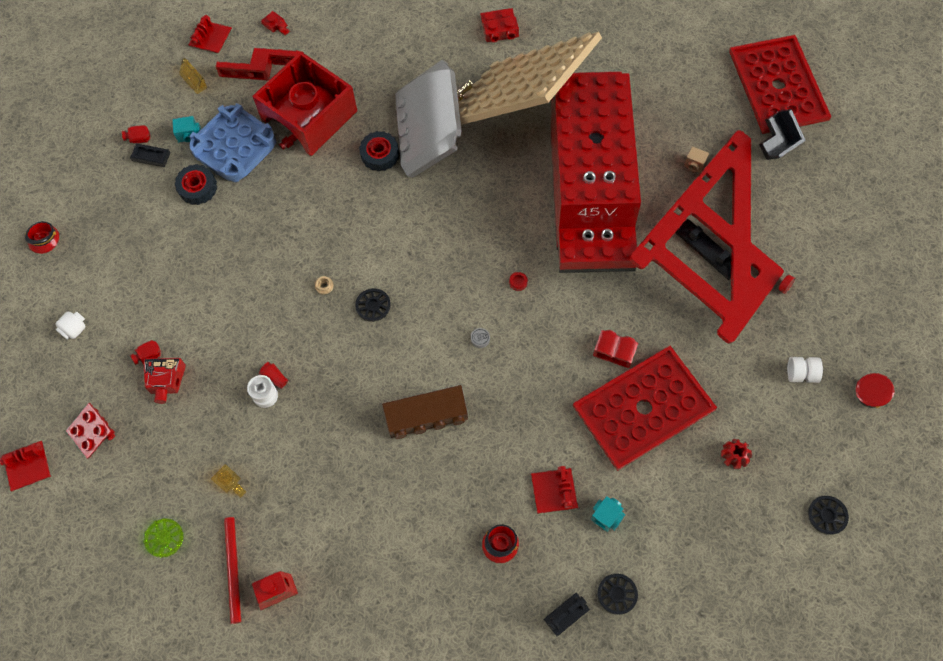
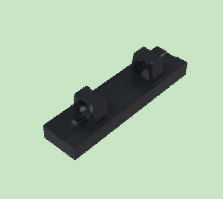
(706, 247)

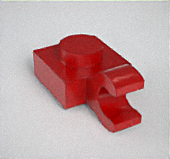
(275, 22)

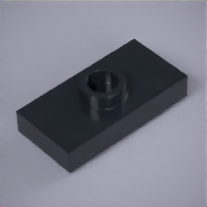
(150, 155)

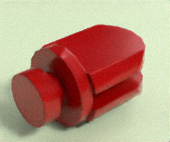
(136, 134)
(146, 351)

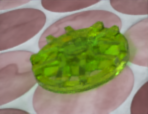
(163, 537)

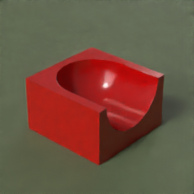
(307, 101)

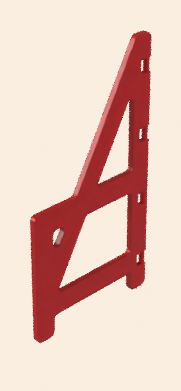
(746, 291)

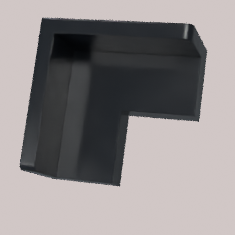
(785, 134)

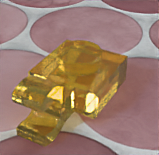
(227, 481)

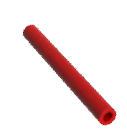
(232, 570)

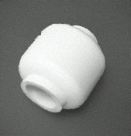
(70, 325)

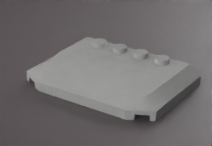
(428, 119)

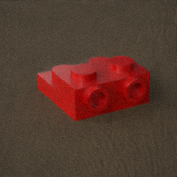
(499, 25)

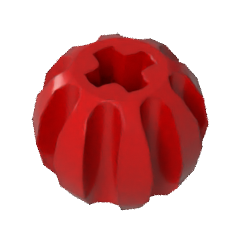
(738, 448)

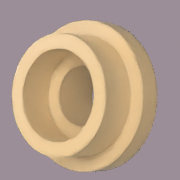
(324, 280)

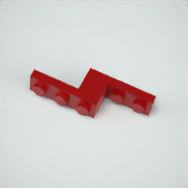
(260, 64)

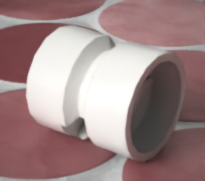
(808, 369)
(262, 391)

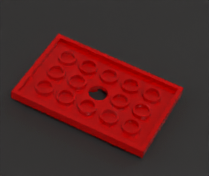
(780, 60)
(628, 434)

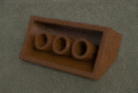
(425, 412)

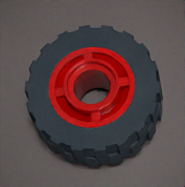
(375, 142)
(195, 175)

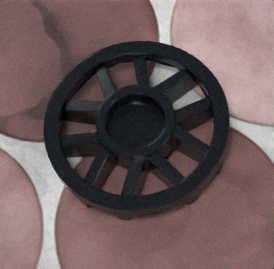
(373, 304)
(828, 515)
(618, 594)

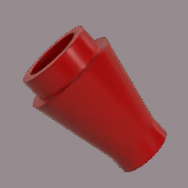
(272, 372)

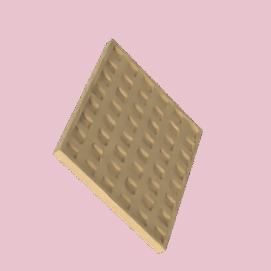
(525, 79)

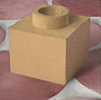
(696, 160)

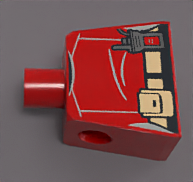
(163, 377)

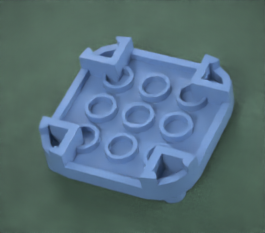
(232, 143)

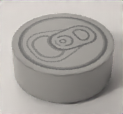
(480, 338)

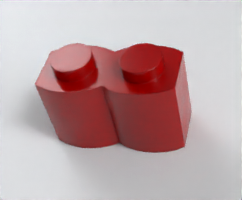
(615, 348)

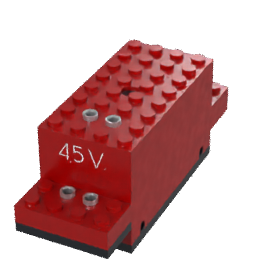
(595, 173)

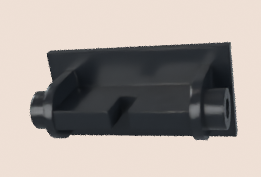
(566, 614)

